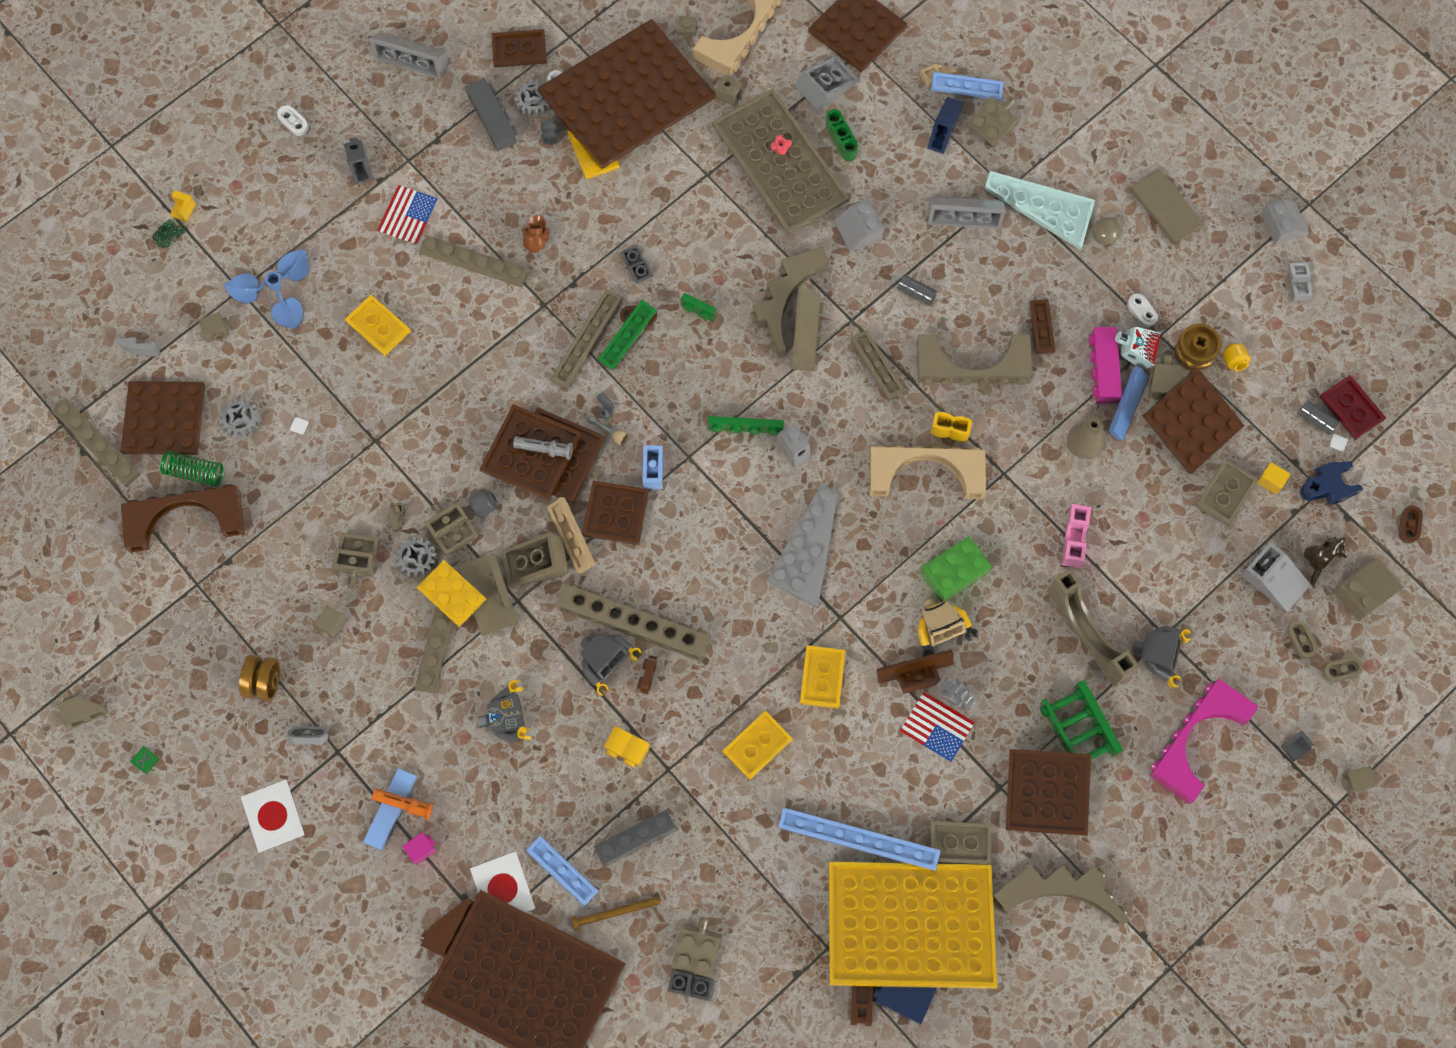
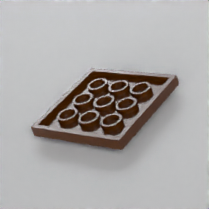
(857, 30)
(163, 417)
(1193, 420)
(580, 461)
(525, 468)
(1048, 792)

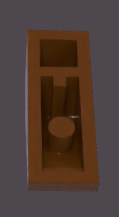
(443, 932)

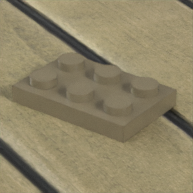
(1227, 492)
(961, 842)

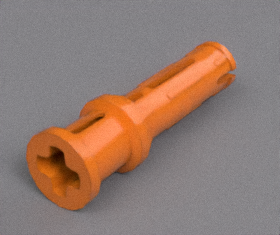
(412, 805)

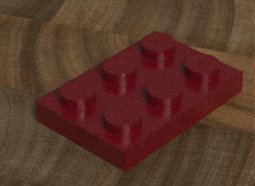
(1352, 407)

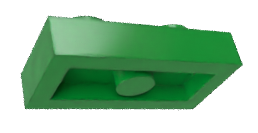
(701, 308)

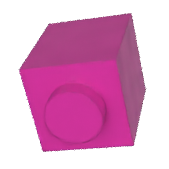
(420, 848)

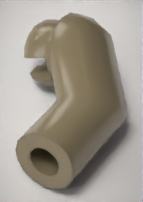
(394, 516)

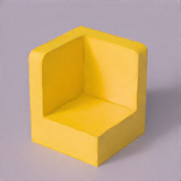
(183, 206)
(1273, 478)

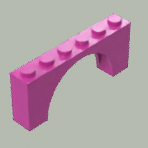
(1173, 767)

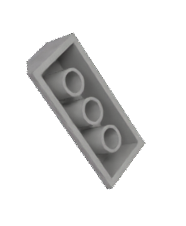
(409, 54)
(965, 212)

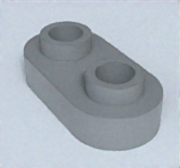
(308, 735)

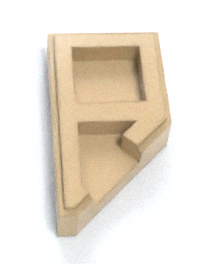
(926, 74)

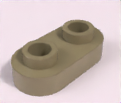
(1302, 640)
(1341, 669)

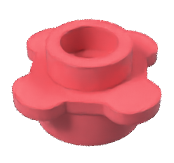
(781, 149)

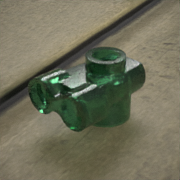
(167, 232)

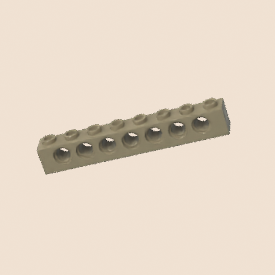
(567, 604)

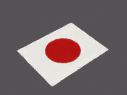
(272, 816)
(505, 881)

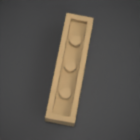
(571, 535)

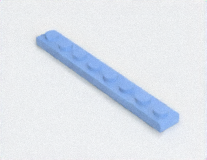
(859, 839)

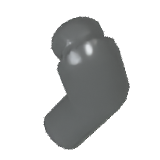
(607, 406)

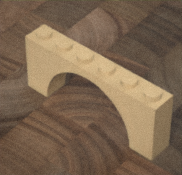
(727, 54)
(964, 463)

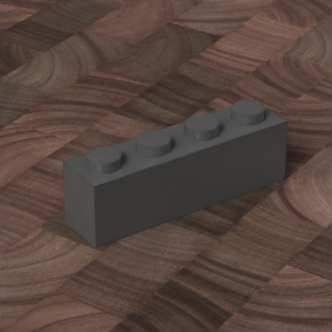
(491, 115)
(635, 838)

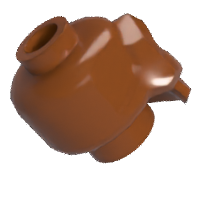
(535, 234)

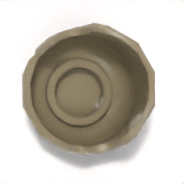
(1106, 231)

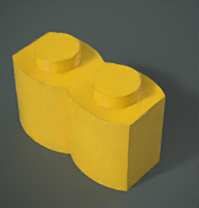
(955, 428)
(626, 747)

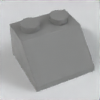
(1284, 221)
(859, 225)

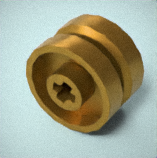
(1197, 347)
(259, 678)

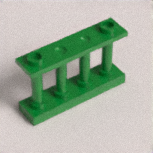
(1091, 710)

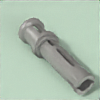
(552, 448)

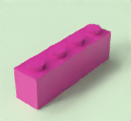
(1105, 365)

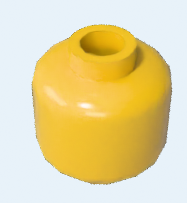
(1236, 357)

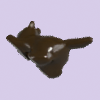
(1322, 555)

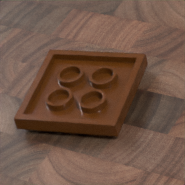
(615, 512)

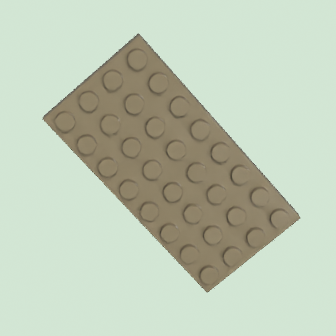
(793, 185)

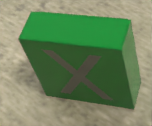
(144, 760)

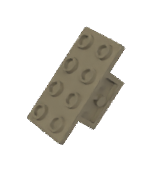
(486, 577)

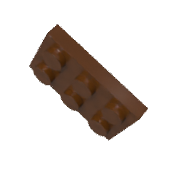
(519, 48)

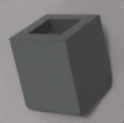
(1297, 746)

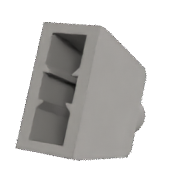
(793, 442)

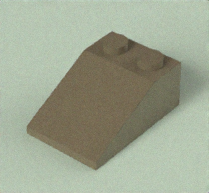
(535, 560)
(1367, 589)

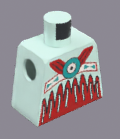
(1139, 346)

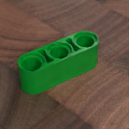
(841, 142)

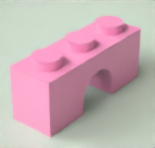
(1074, 542)

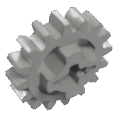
(533, 100)
(235, 412)
(422, 553)
(956, 694)

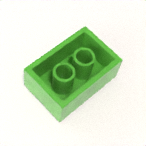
(955, 569)

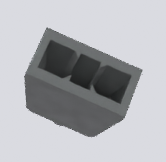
(356, 153)

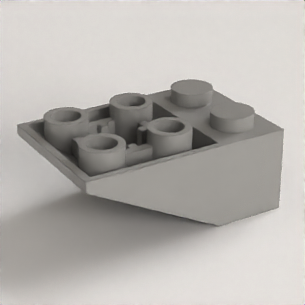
(1276, 577)

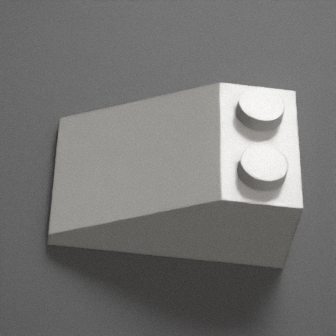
(825, 82)

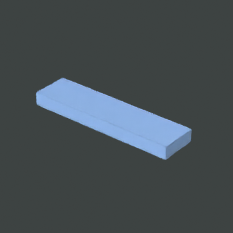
(966, 86)
(388, 815)
(562, 871)

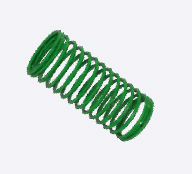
(212, 472)

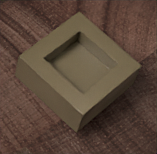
(687, 26)

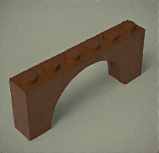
(142, 516)

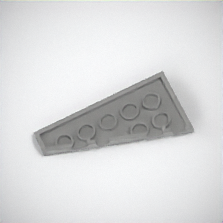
(805, 555)

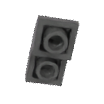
(636, 264)
(691, 985)

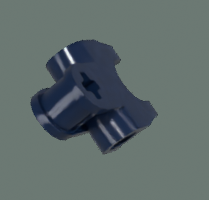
(1329, 484)

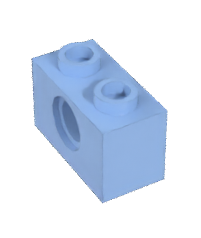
(653, 467)

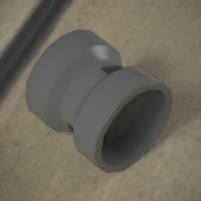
(549, 133)

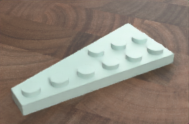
(1054, 209)

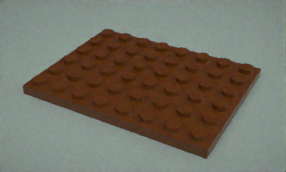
(626, 93)
(522, 979)

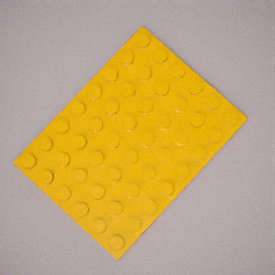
(911, 925)

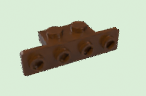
(916, 673)

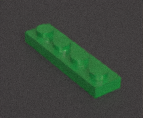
(627, 335)
(750, 425)

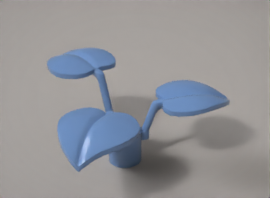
(287, 312)

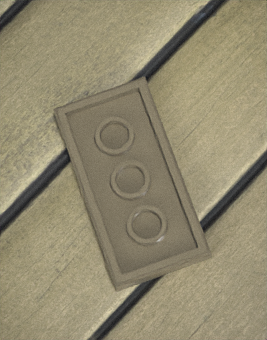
(1166, 206)

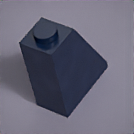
(945, 125)
(906, 1001)

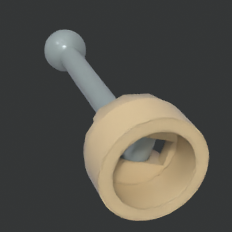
(620, 436)

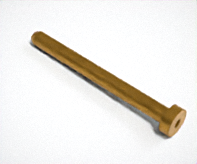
(614, 912)

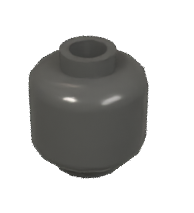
(482, 503)

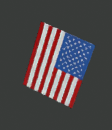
(407, 214)
(937, 726)

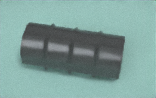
(917, 290)
(1318, 417)

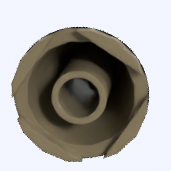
(1086, 438)

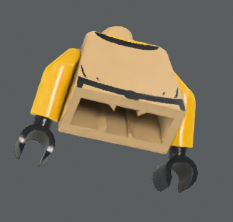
(942, 623)

